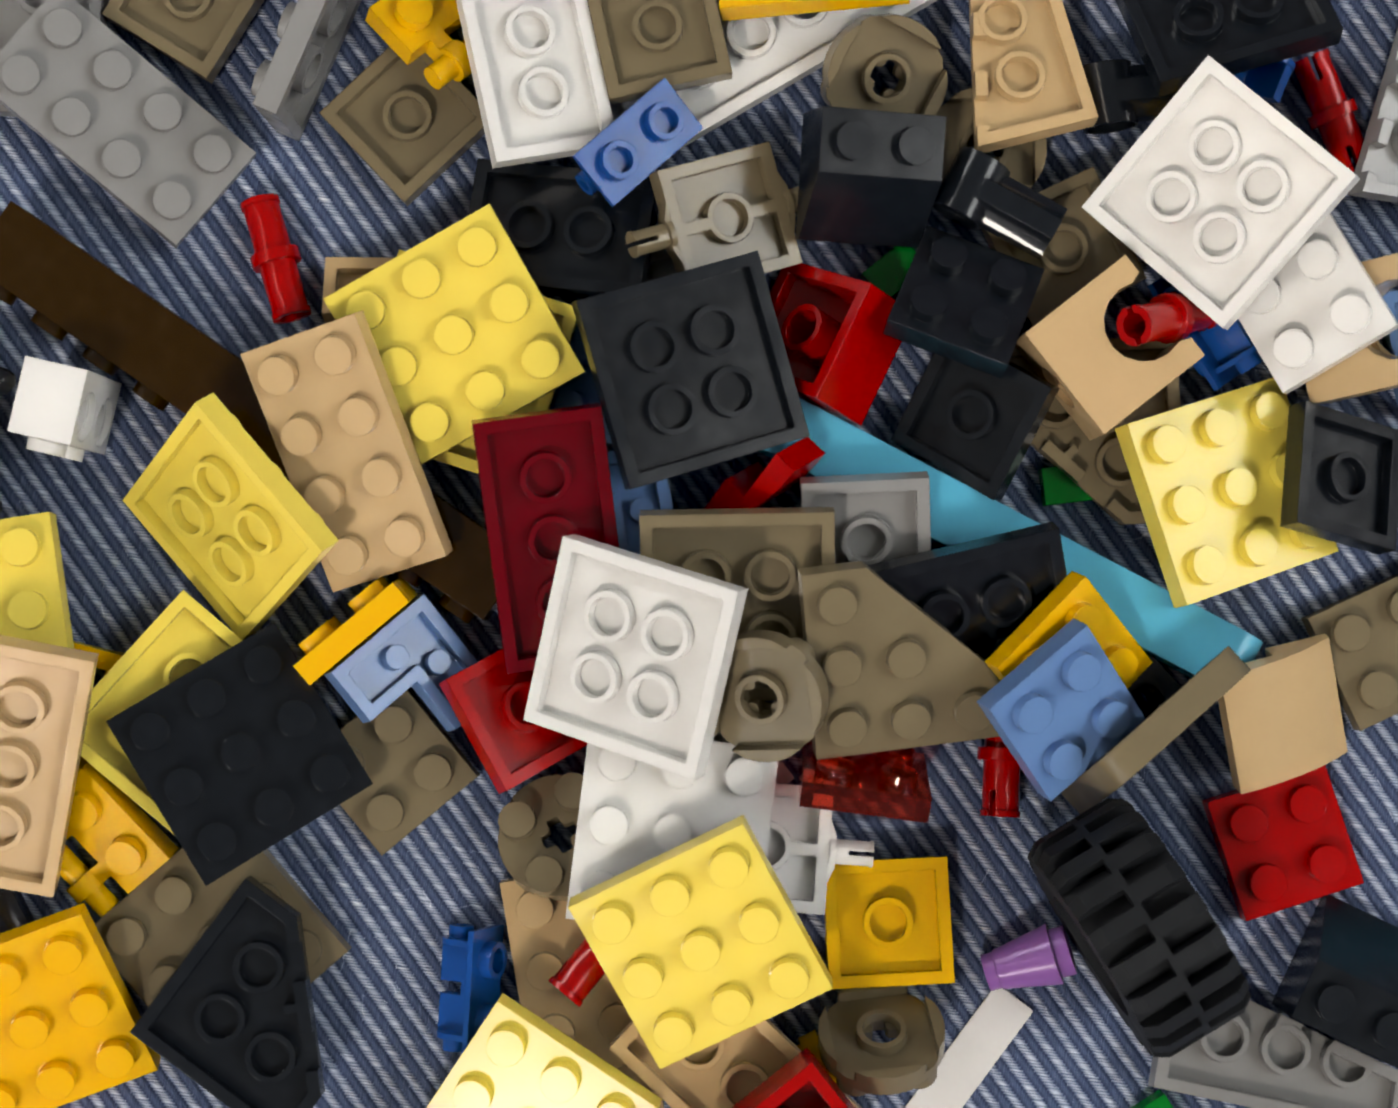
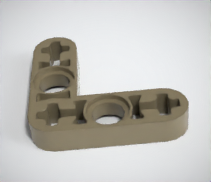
(1156, 731)

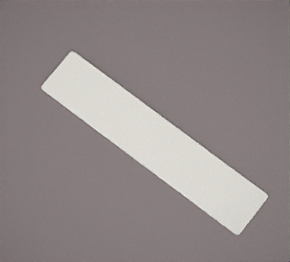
(974, 1051)

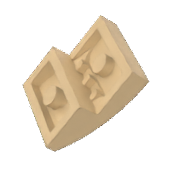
(1283, 715)

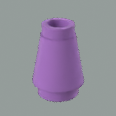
(1030, 960)

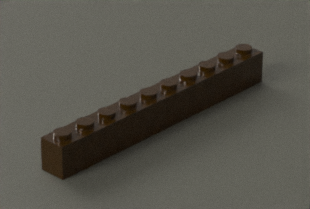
(184, 365)

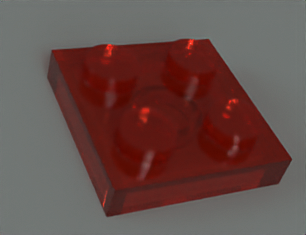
(867, 784)

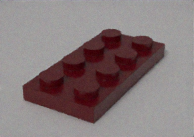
(539, 482)

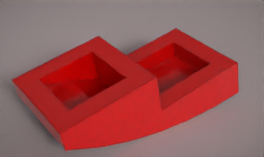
(759, 484)

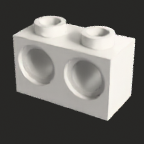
(63, 409)

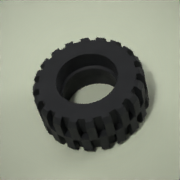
(1140, 927)

